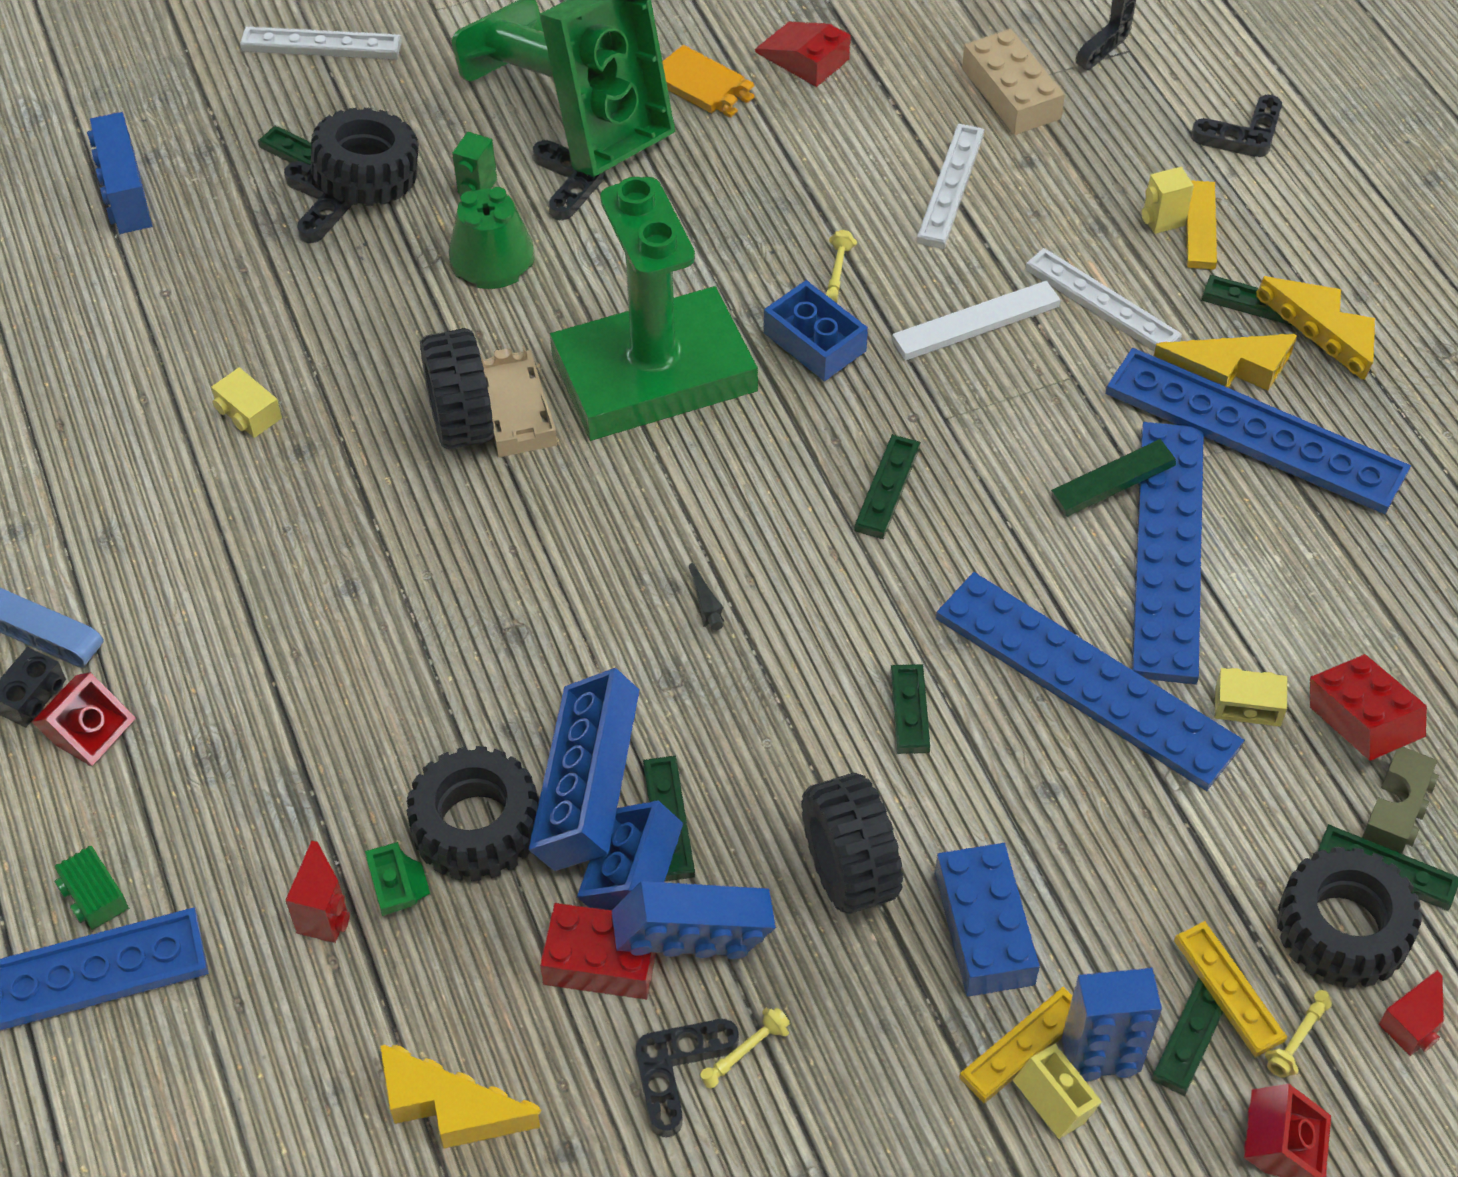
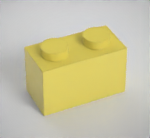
(1167, 200)
(246, 402)
(1251, 697)
(1057, 1091)

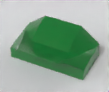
(396, 878)

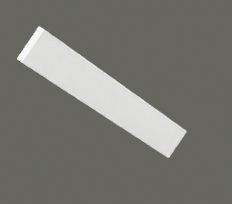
(321, 43)
(950, 186)
(1101, 300)
(975, 320)

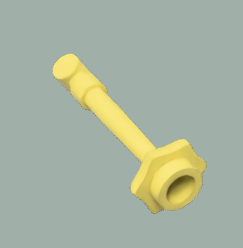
(842, 242)
(773, 1022)
(1282, 1061)

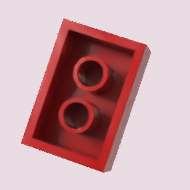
(1368, 707)
(584, 955)

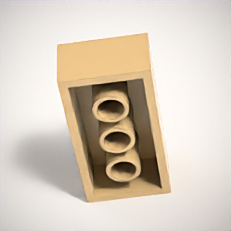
(1013, 81)

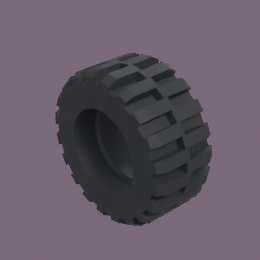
(364, 156)
(457, 388)
(463, 777)
(852, 843)
(1361, 880)

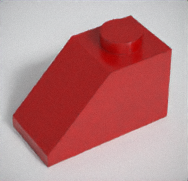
(1417, 1016)

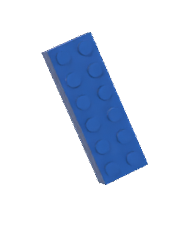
(585, 770)

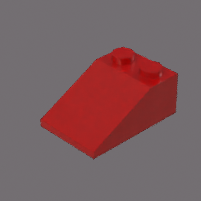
(807, 50)

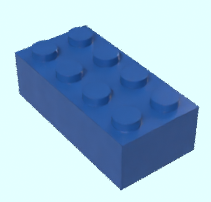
(118, 173)
(692, 919)
(986, 919)
(1111, 1022)

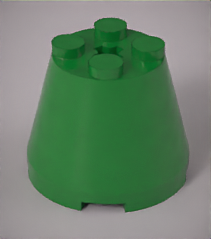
(489, 240)

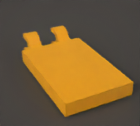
(705, 81)

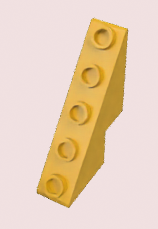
(1318, 316)
(1221, 360)
(462, 1107)

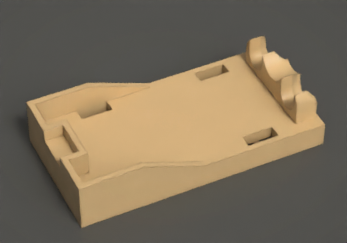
(517, 403)

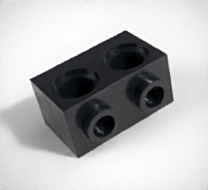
(29, 686)

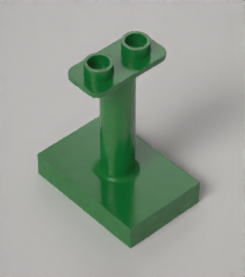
(601, 64)
(666, 349)

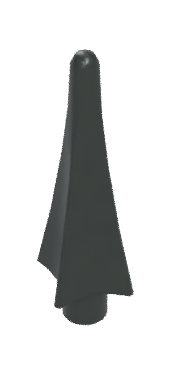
(709, 604)

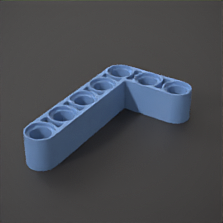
(47, 630)

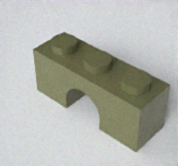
(1408, 778)

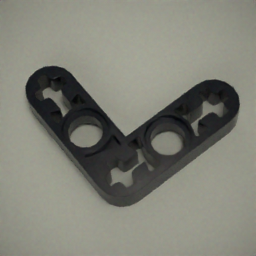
(1108, 37)
(1253, 134)
(544, 154)
(299, 177)
(663, 1065)

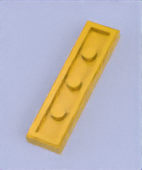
(1201, 227)
(1230, 989)
(1010, 1054)

